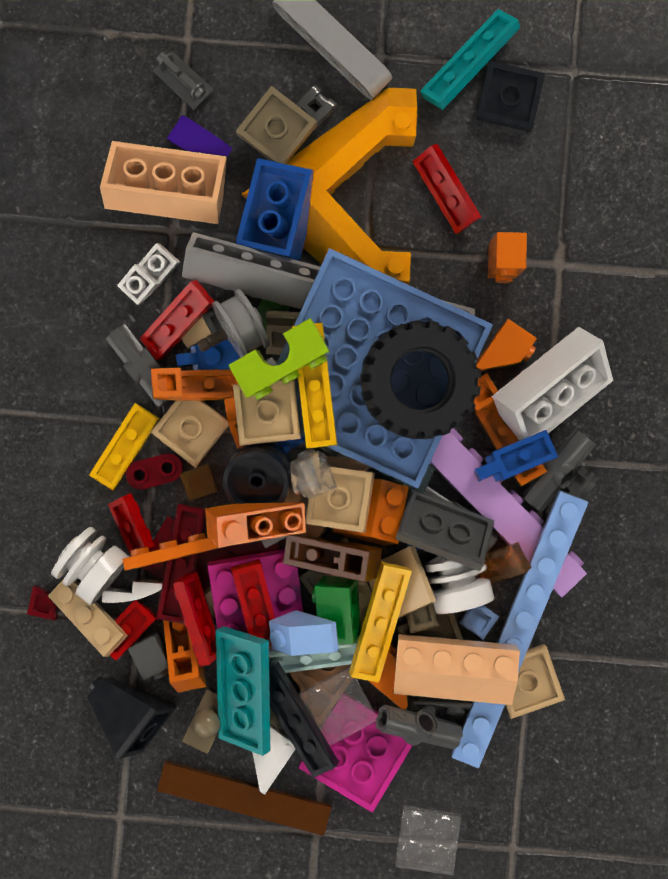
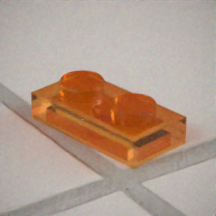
(505, 563)

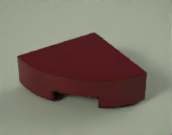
(41, 605)

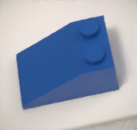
(277, 209)

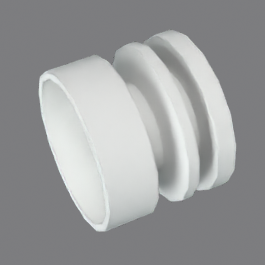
(90, 565)
(459, 586)

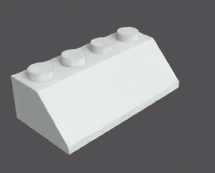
(554, 385)

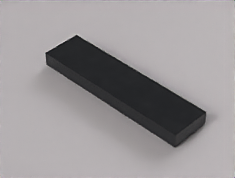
(299, 723)

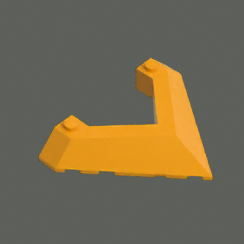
(338, 155)

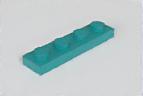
(470, 59)

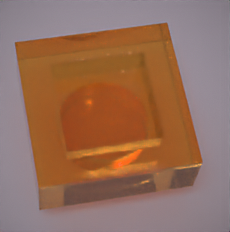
(198, 482)

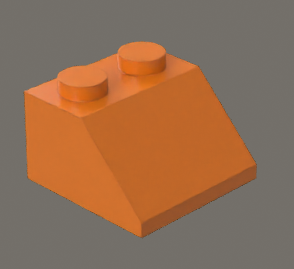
(384, 514)

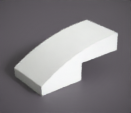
(140, 589)

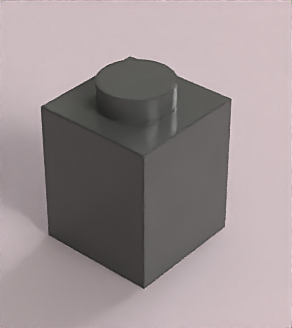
(150, 656)

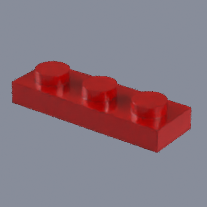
(446, 188)
(176, 320)
(254, 598)
(196, 617)

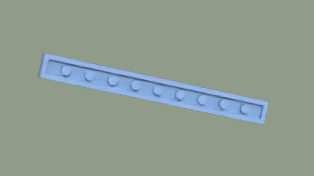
(525, 615)

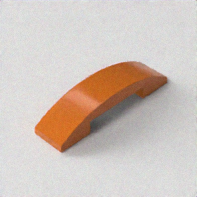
(192, 384)
(496, 428)

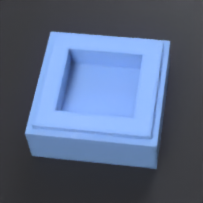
(479, 620)

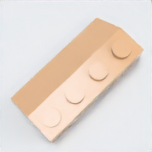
(164, 182)
(456, 669)

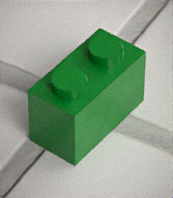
(339, 601)

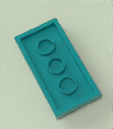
(243, 690)

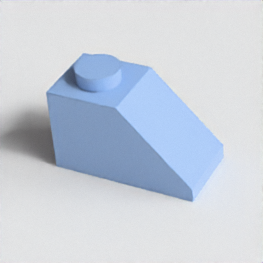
(303, 634)

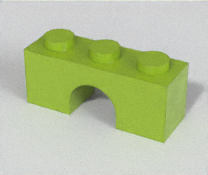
(258, 376)

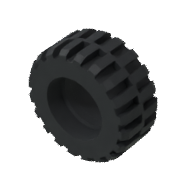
(460, 370)

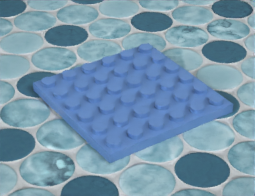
(355, 312)

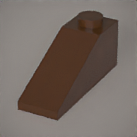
(333, 557)

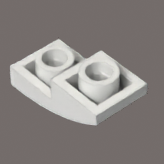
(148, 274)

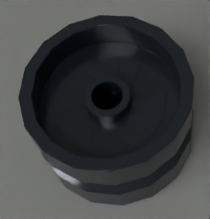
(258, 474)

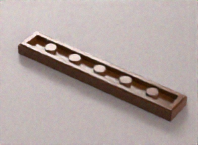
(244, 798)

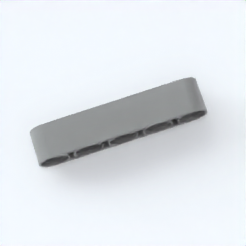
(335, 44)

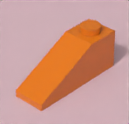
(182, 663)

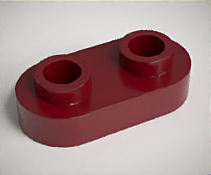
(154, 471)

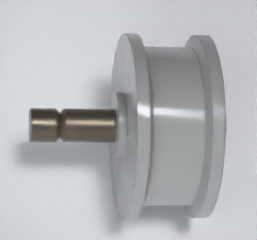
(239, 324)

